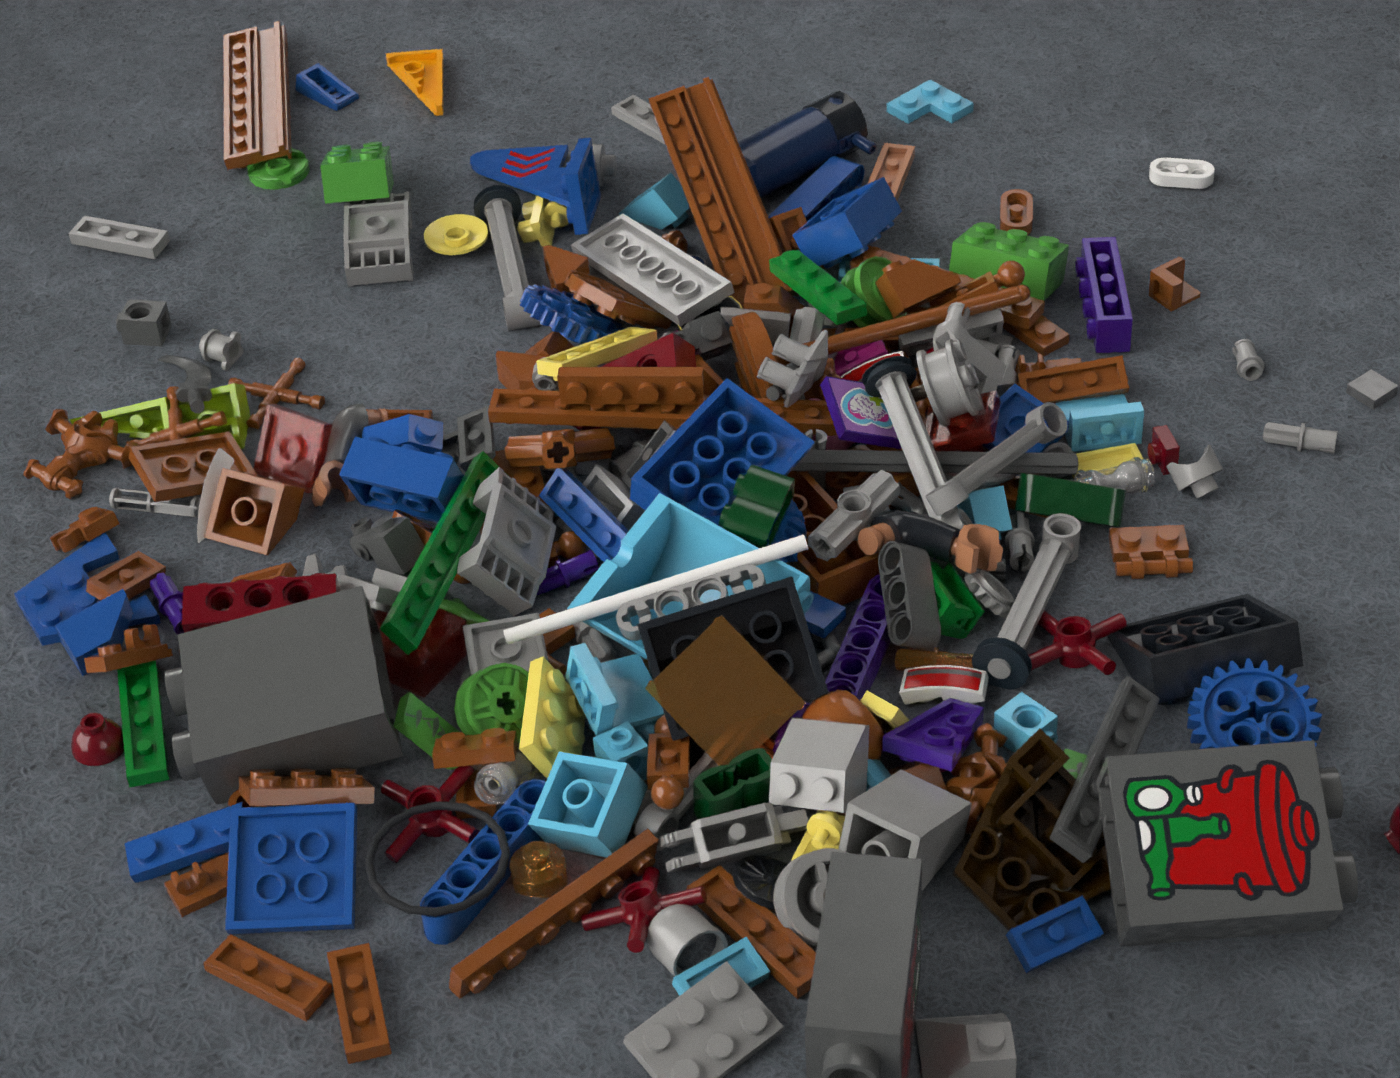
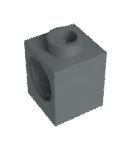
(144, 322)

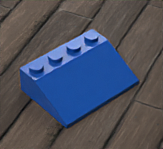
(713, 448)

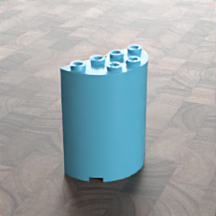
(665, 544)

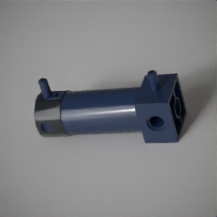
(805, 142)

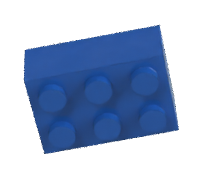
(848, 224)
(400, 477)

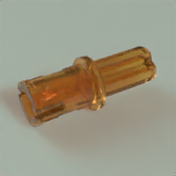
(916, 658)

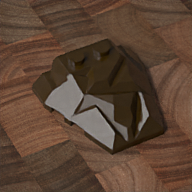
(1015, 846)

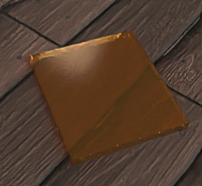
(724, 693)

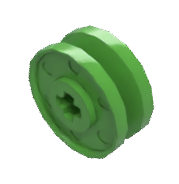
(862, 283)
(484, 691)

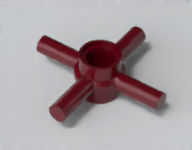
(1076, 642)
(431, 823)
(639, 906)

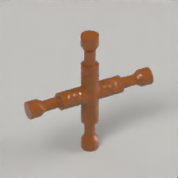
(279, 392)
(177, 428)

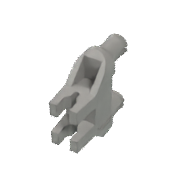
(992, 371)

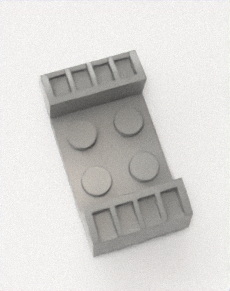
(378, 240)
(512, 545)

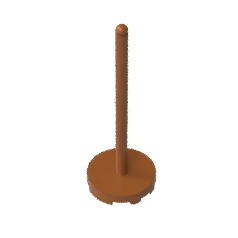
(754, 345)

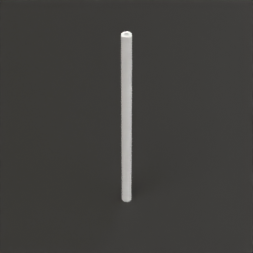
(615, 601)

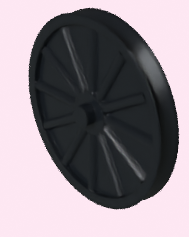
(757, 878)

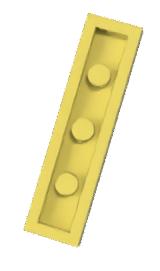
(597, 351)

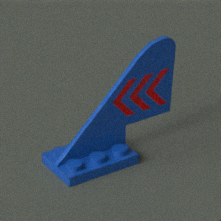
(542, 174)

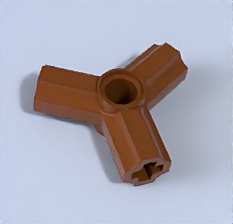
(559, 448)

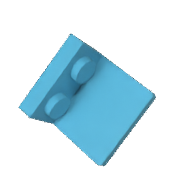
(1102, 422)
(611, 690)

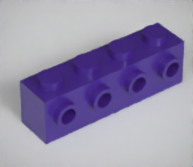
(1104, 295)

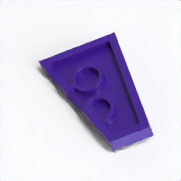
(936, 735)

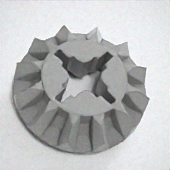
(990, 592)

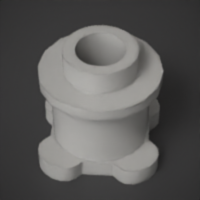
(221, 348)

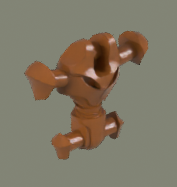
(85, 446)
(979, 772)

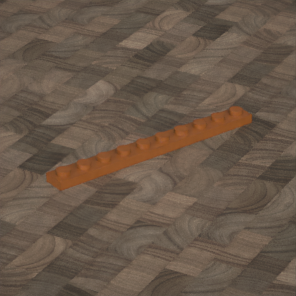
(544, 408)

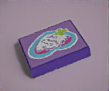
(857, 414)

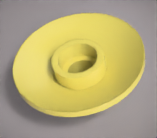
(456, 234)

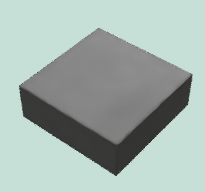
(1372, 389)

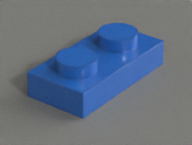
(1054, 934)

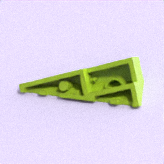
(152, 416)

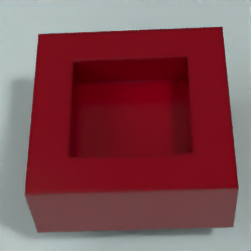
(1163, 448)

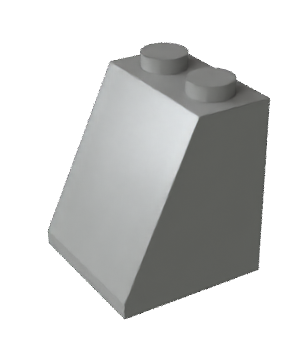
(906, 821)

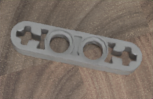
(687, 594)

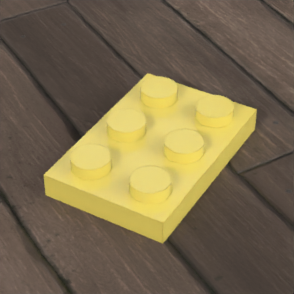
(550, 718)

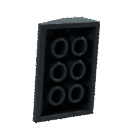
(764, 616)
(1181, 647)

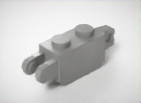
(734, 836)

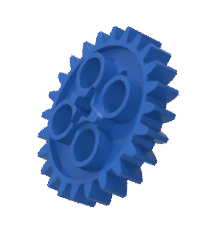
(567, 315)
(1252, 717)

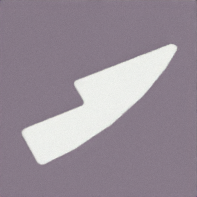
(220, 461)

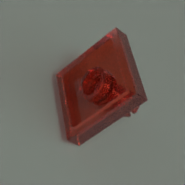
(966, 431)
(291, 447)

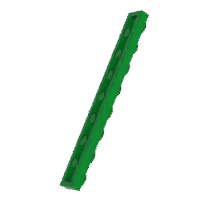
(438, 561)

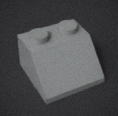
(820, 765)

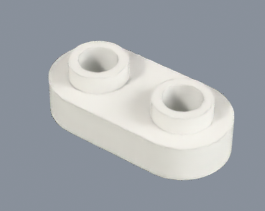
(1181, 173)

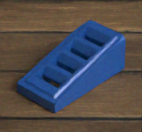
(307, 85)

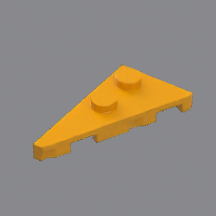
(422, 74)

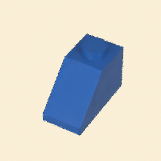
(410, 430)
(95, 627)

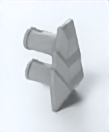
(798, 381)

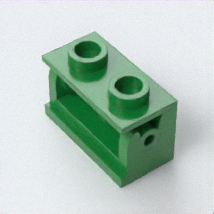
(955, 602)

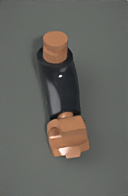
(970, 547)

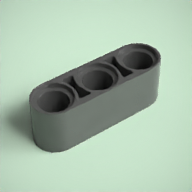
(909, 596)

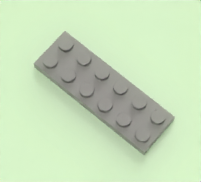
(653, 269)

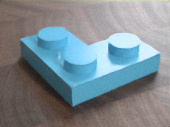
(930, 98)

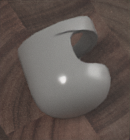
(674, 930)

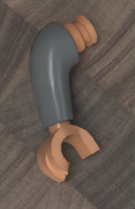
(345, 427)

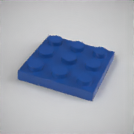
(291, 868)

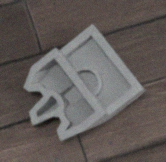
(381, 591)

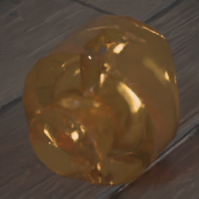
(538, 870)

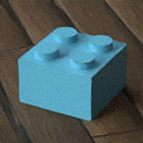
(588, 804)

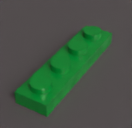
(818, 287)
(143, 724)

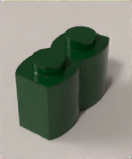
(758, 506)
(734, 785)

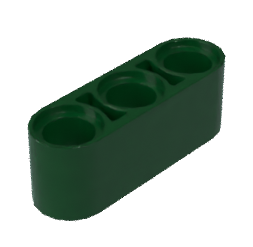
(1082, 500)

